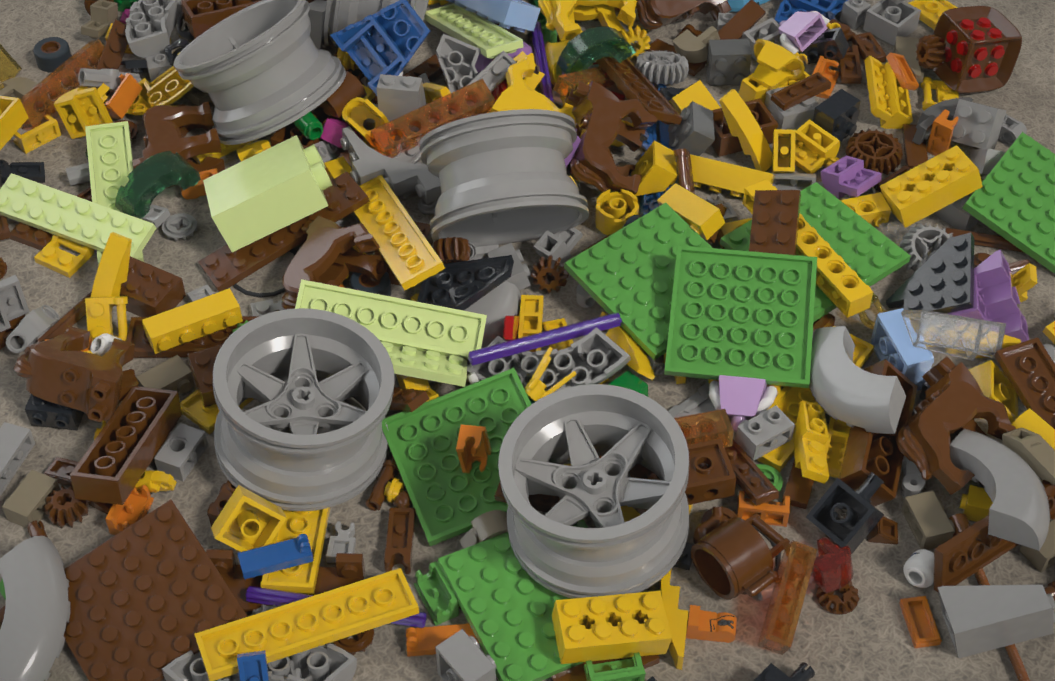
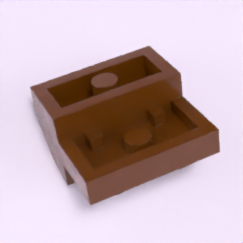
(348, 90)

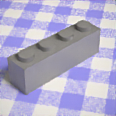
(14, 447)

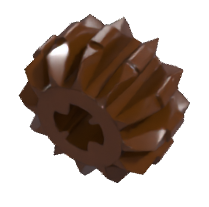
(931, 51)
(452, 249)
(541, 272)
(64, 508)

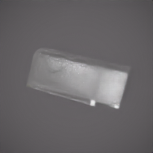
(954, 334)

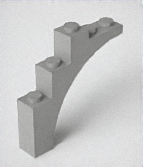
(399, 175)

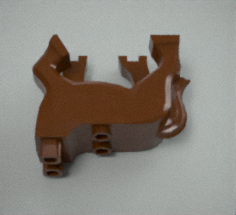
(664, 12)
(598, 124)
(167, 130)
(330, 257)
(77, 379)
(949, 408)

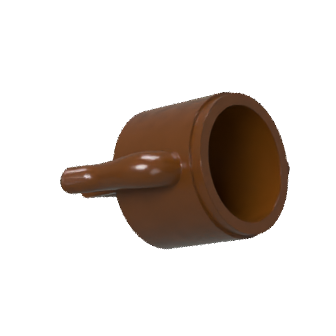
(735, 555)

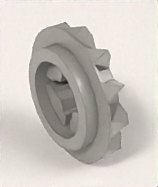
(174, 222)

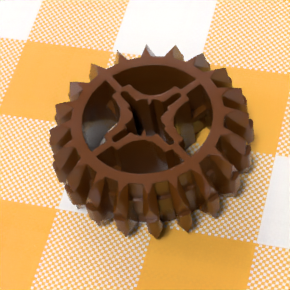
(876, 149)

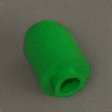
(309, 126)

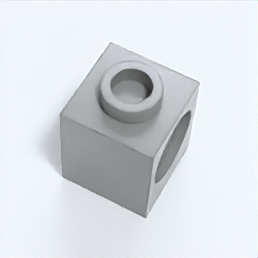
(854, 13)

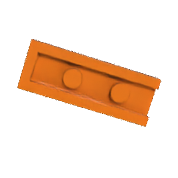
(424, 640)

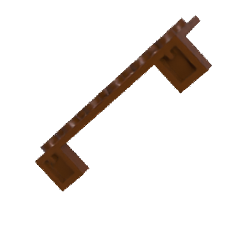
(347, 571)

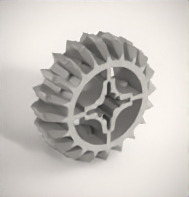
(663, 67)
(920, 240)

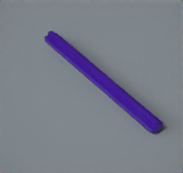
(541, 61)
(543, 339)
(281, 598)

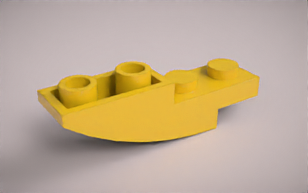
(810, 439)

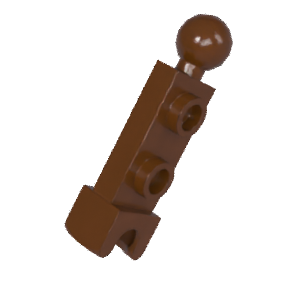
(400, 533)

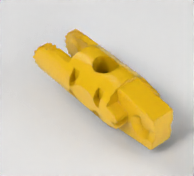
(156, 481)

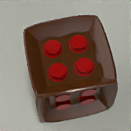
(979, 48)

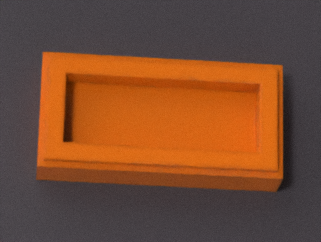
(902, 71)
(920, 622)

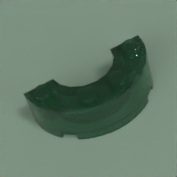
(591, 46)
(151, 179)

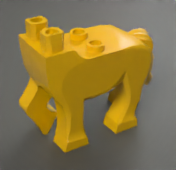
(563, 13)
(522, 93)

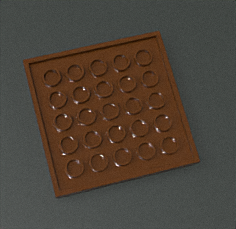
(144, 599)

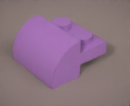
(849, 177)

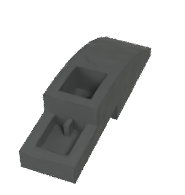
(930, 114)

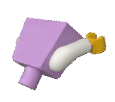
(802, 30)
(741, 397)

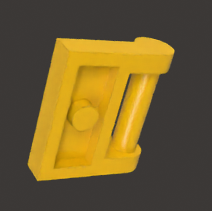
(943, 92)
(60, 260)
(100, 316)

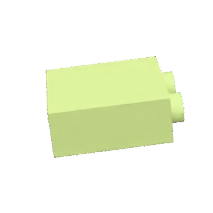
(267, 192)

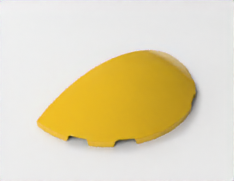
(161, 91)

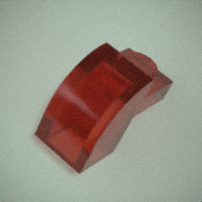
(833, 566)

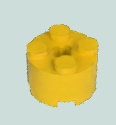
(614, 210)

